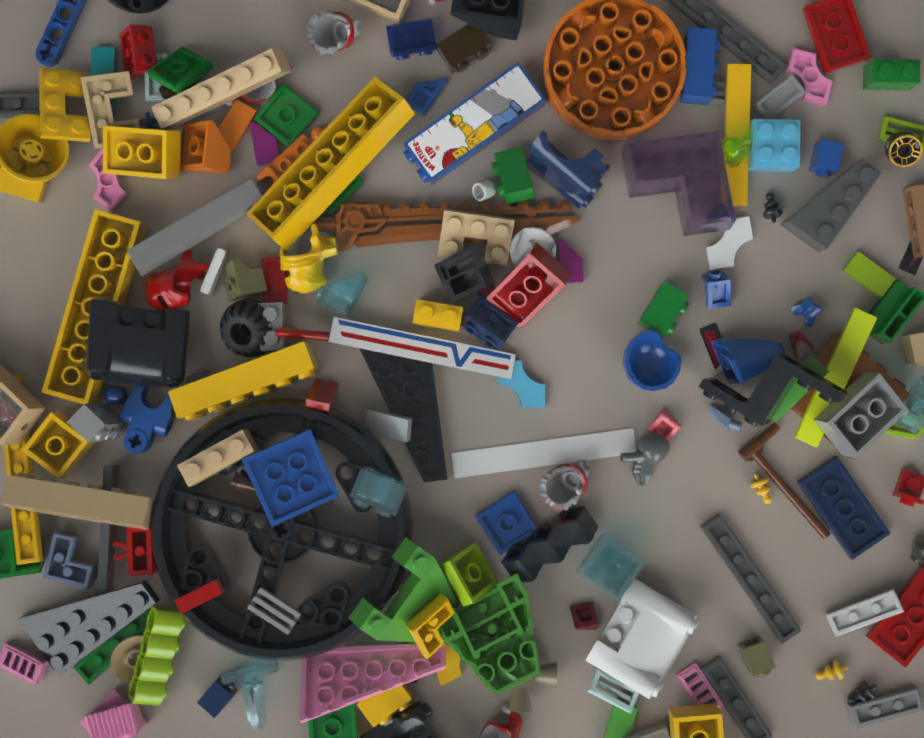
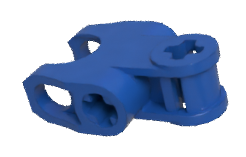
(145, 420)

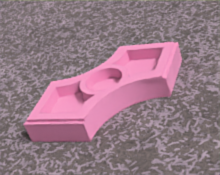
(804, 68)
(109, 189)

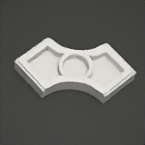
(723, 252)

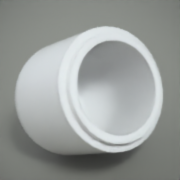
(483, 190)

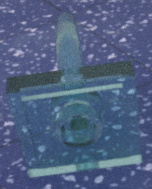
(251, 682)

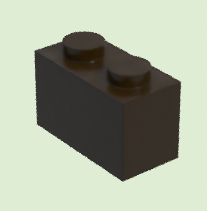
(463, 48)

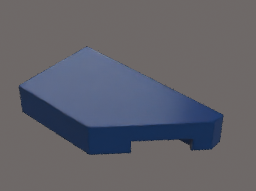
(425, 95)

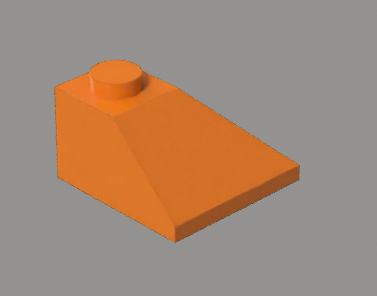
(204, 149)

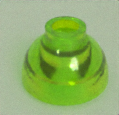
(735, 150)

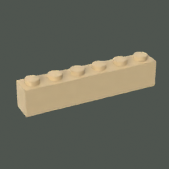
(222, 88)
(78, 502)

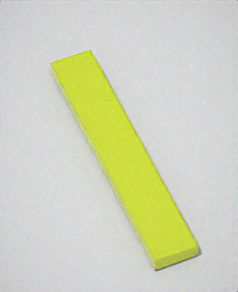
(840, 369)

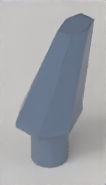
(725, 419)

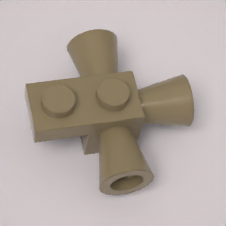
(520, 696)

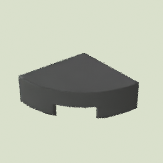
(194, 377)

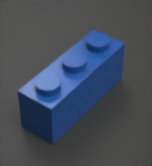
(700, 65)

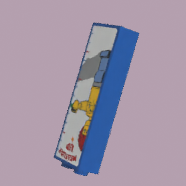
(473, 124)

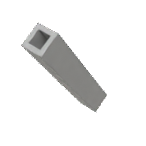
(194, 227)

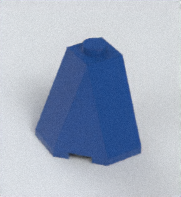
(745, 357)

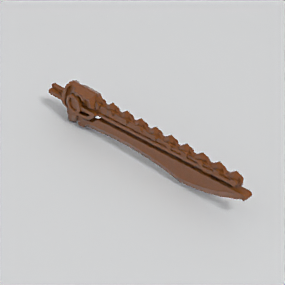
(369, 217)

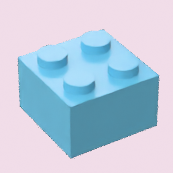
(774, 145)

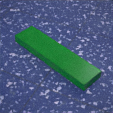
(100, 659)

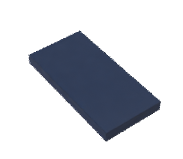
(843, 507)

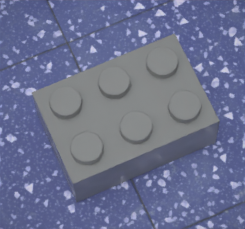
(862, 415)

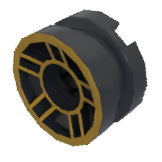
(911, 153)

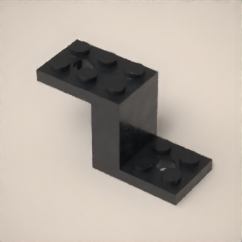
(771, 390)

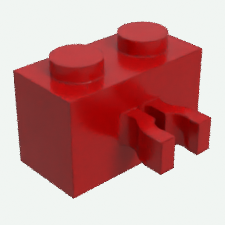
(139, 552)

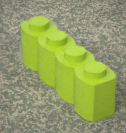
(155, 656)

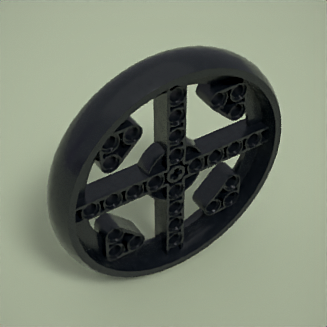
(176, 562)

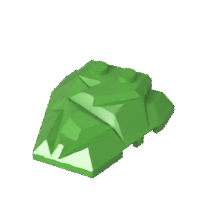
(496, 636)

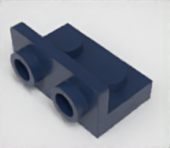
(488, 324)

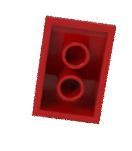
(529, 285)

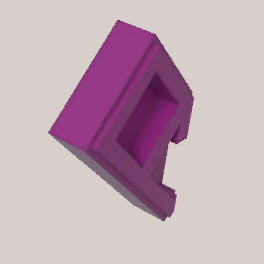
(264, 145)
(571, 262)

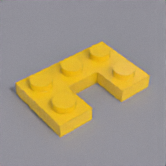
(54, 123)

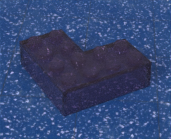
(689, 167)

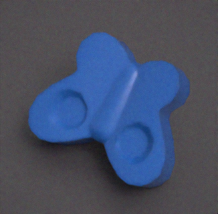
(808, 310)

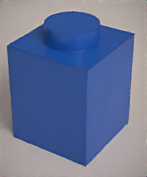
(826, 158)

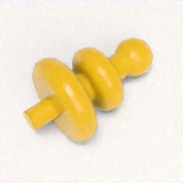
(762, 489)
(830, 672)

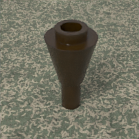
(242, 482)

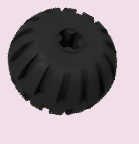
(244, 327)

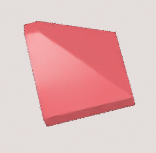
(665, 424)

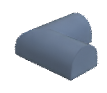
(62, 567)

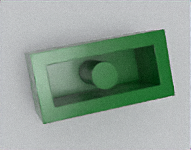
(891, 74)
(513, 175)
(664, 309)

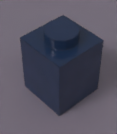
(217, 697)

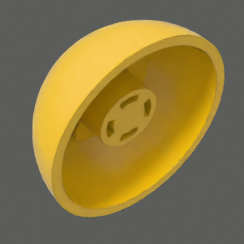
(22, 136)

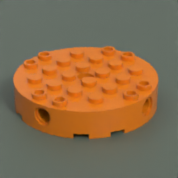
(606, 101)

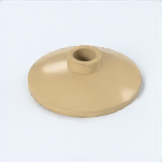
(120, 662)

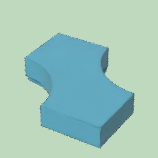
(530, 392)

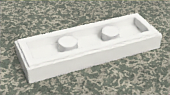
(864, 613)

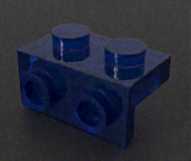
(411, 38)

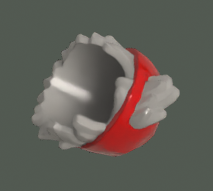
(332, 31)
(565, 485)

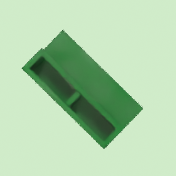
(894, 311)

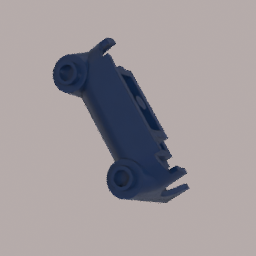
(571, 178)

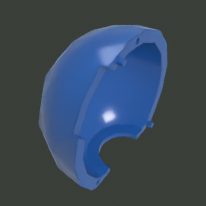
(650, 362)

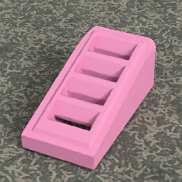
(32, 658)
(689, 670)

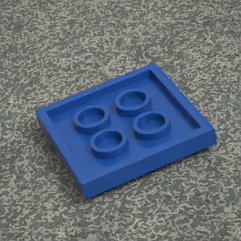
(290, 477)

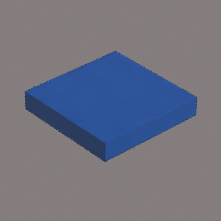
(506, 522)

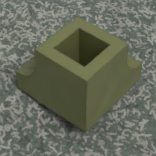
(243, 281)

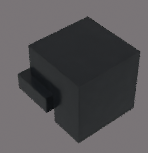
(465, 273)

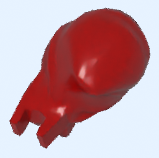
(173, 285)

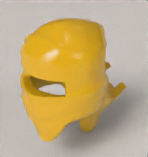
(307, 268)

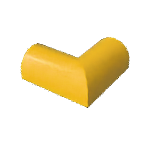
(426, 623)

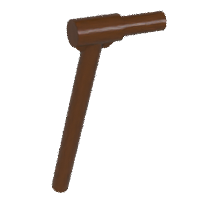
(753, 452)

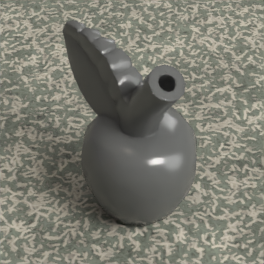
(651, 450)

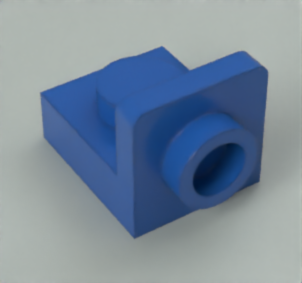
(717, 289)

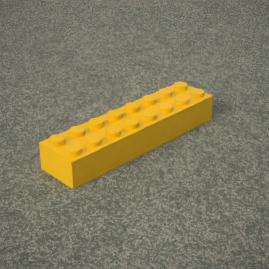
(331, 163)
(101, 274)

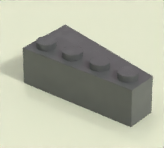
(831, 208)

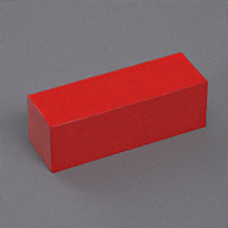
(199, 596)

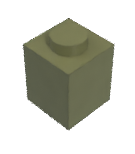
(757, 656)

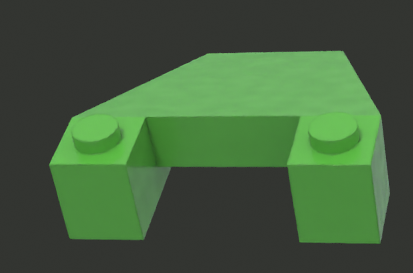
(417, 592)

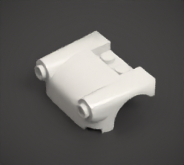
(643, 639)

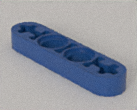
(57, 22)

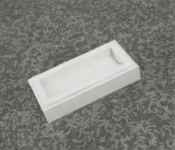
(214, 271)

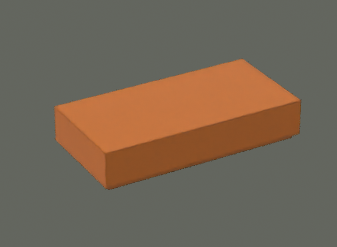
(236, 123)

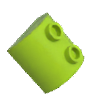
(468, 573)

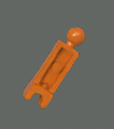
(289, 156)

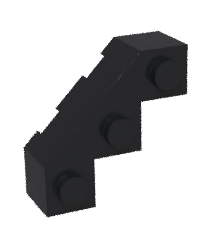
(550, 543)

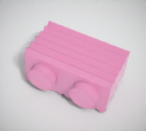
(115, 721)

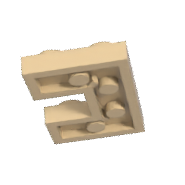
(97, 96)
(462, 224)

